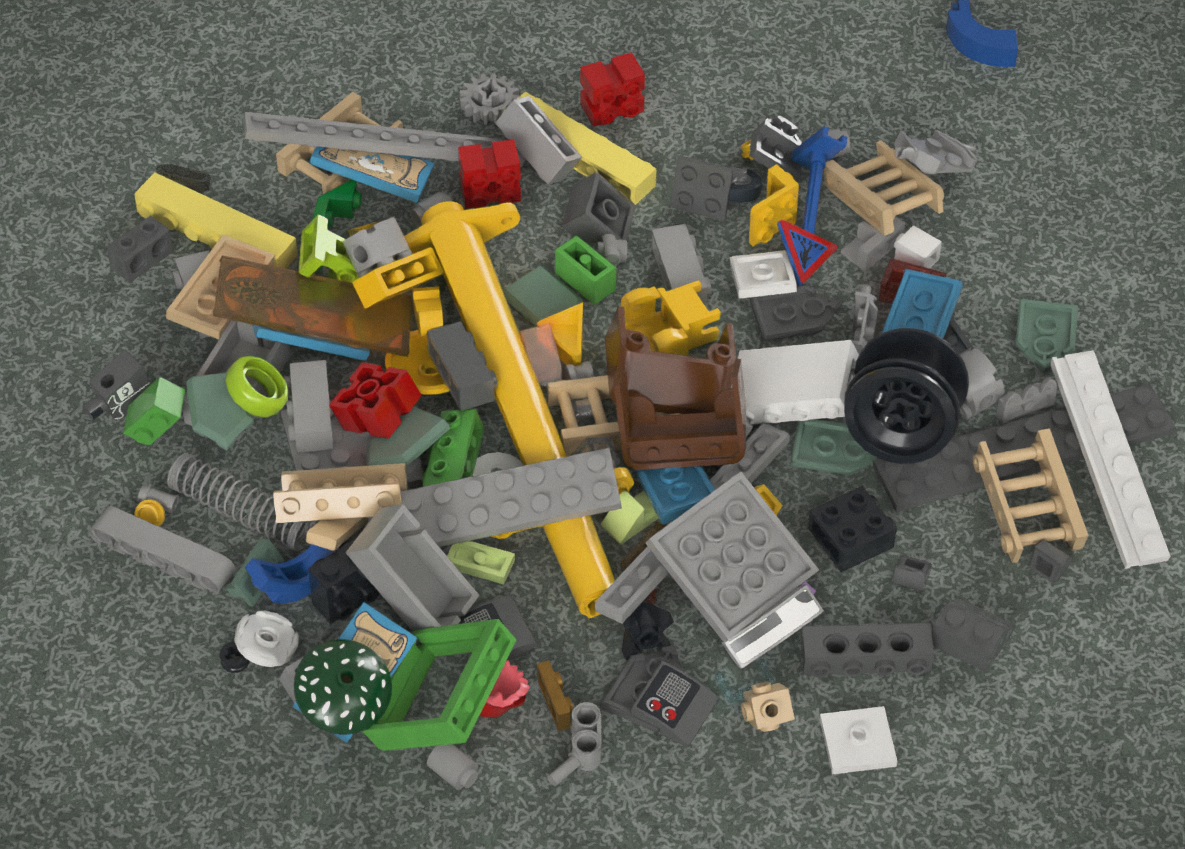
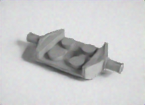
(936, 153)
(863, 320)

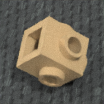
(767, 706)

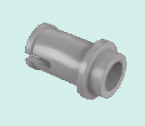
(167, 500)

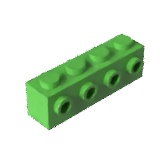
(457, 450)

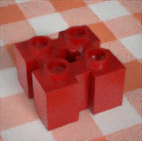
(610, 87)
(489, 174)
(375, 400)

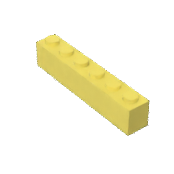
(615, 164)
(208, 219)

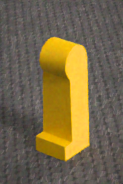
(427, 309)

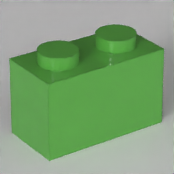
(585, 270)
(154, 411)

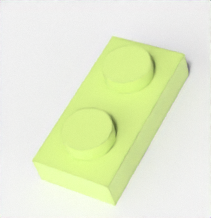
(482, 561)

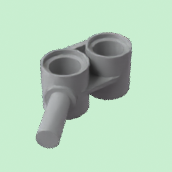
(583, 738)

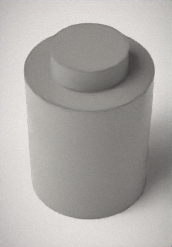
(453, 766)

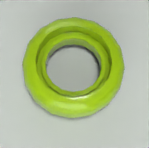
(247, 396)

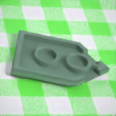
(540, 295)
(1045, 331)
(214, 410)
(409, 441)
(828, 448)

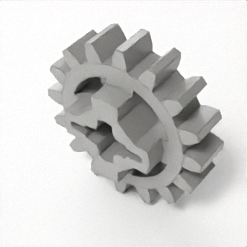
(487, 97)

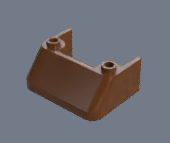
(669, 380)
(681, 438)

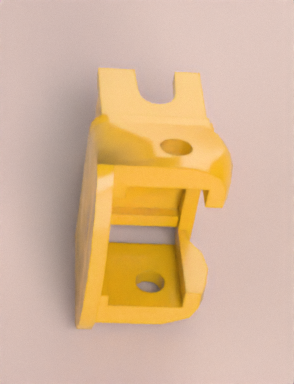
(677, 324)

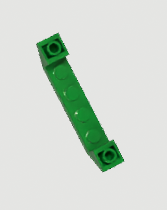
(338, 203)

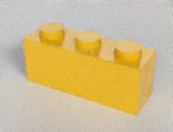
(398, 277)

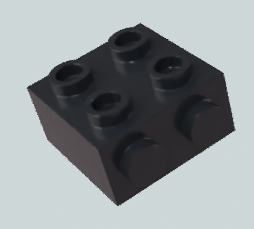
(852, 528)
(339, 585)

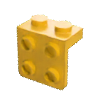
(779, 205)

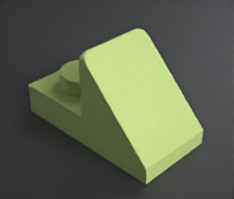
(631, 519)

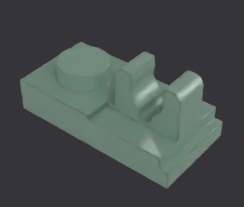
(242, 584)

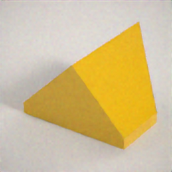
(567, 333)

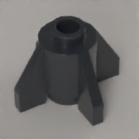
(645, 629)

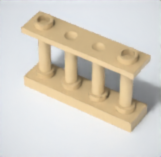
(294, 156)
(873, 205)
(595, 389)
(1051, 476)
(339, 492)

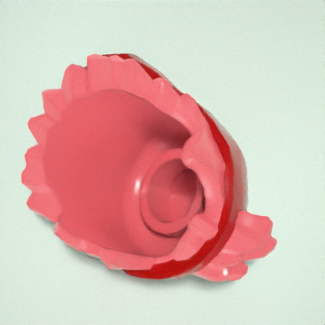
(507, 692)

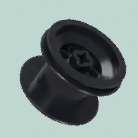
(898, 418)

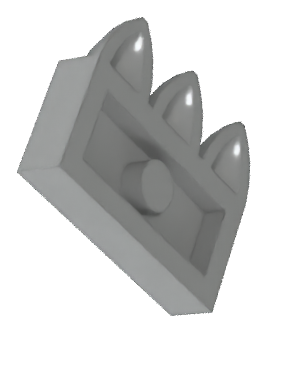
(1026, 401)

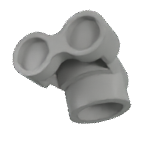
(612, 250)

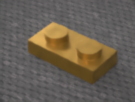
(551, 687)

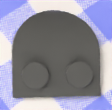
(774, 143)

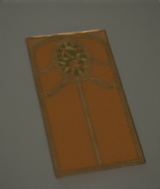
(310, 306)

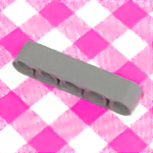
(163, 549)

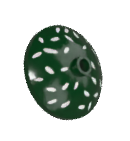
(339, 705)

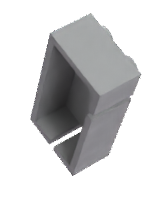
(236, 342)
(411, 570)

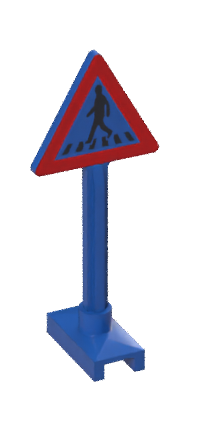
(802, 246)

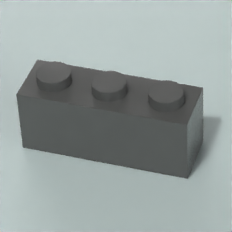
(461, 365)

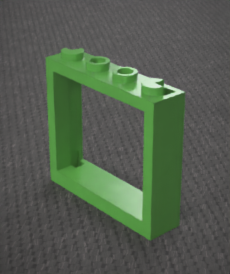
(490, 649)

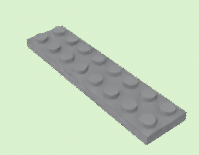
(515, 498)

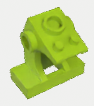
(326, 249)

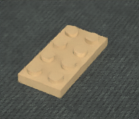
(197, 298)

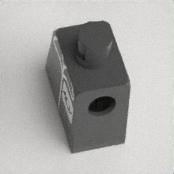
(117, 387)

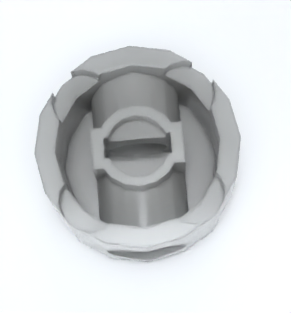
(376, 246)
(983, 387)

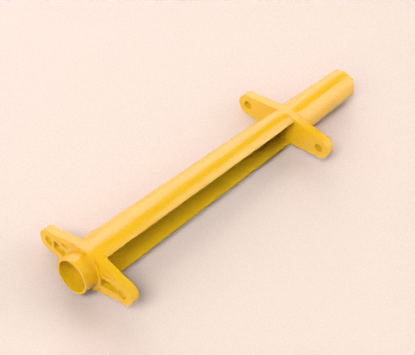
(479, 298)

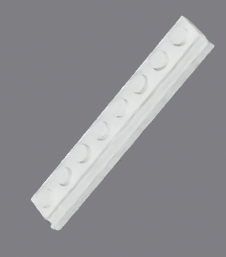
(1109, 460)

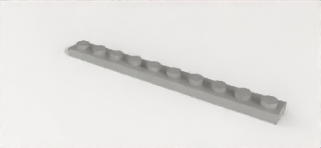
(359, 136)
(646, 570)

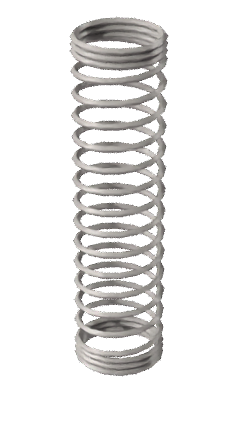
(172, 484)

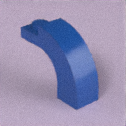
(979, 42)
(286, 580)

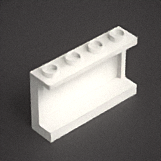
(797, 381)

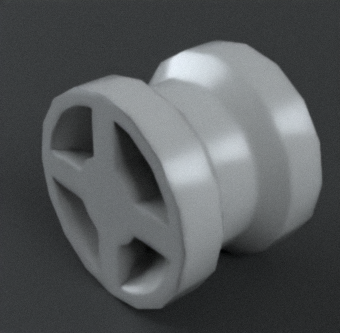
(578, 372)

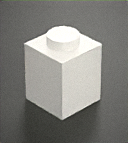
(917, 248)

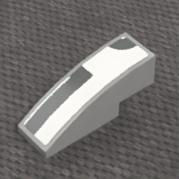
(773, 626)

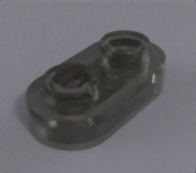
(187, 177)

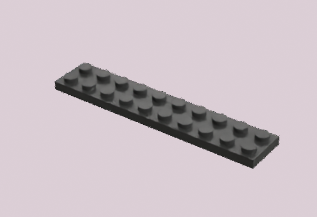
(953, 469)

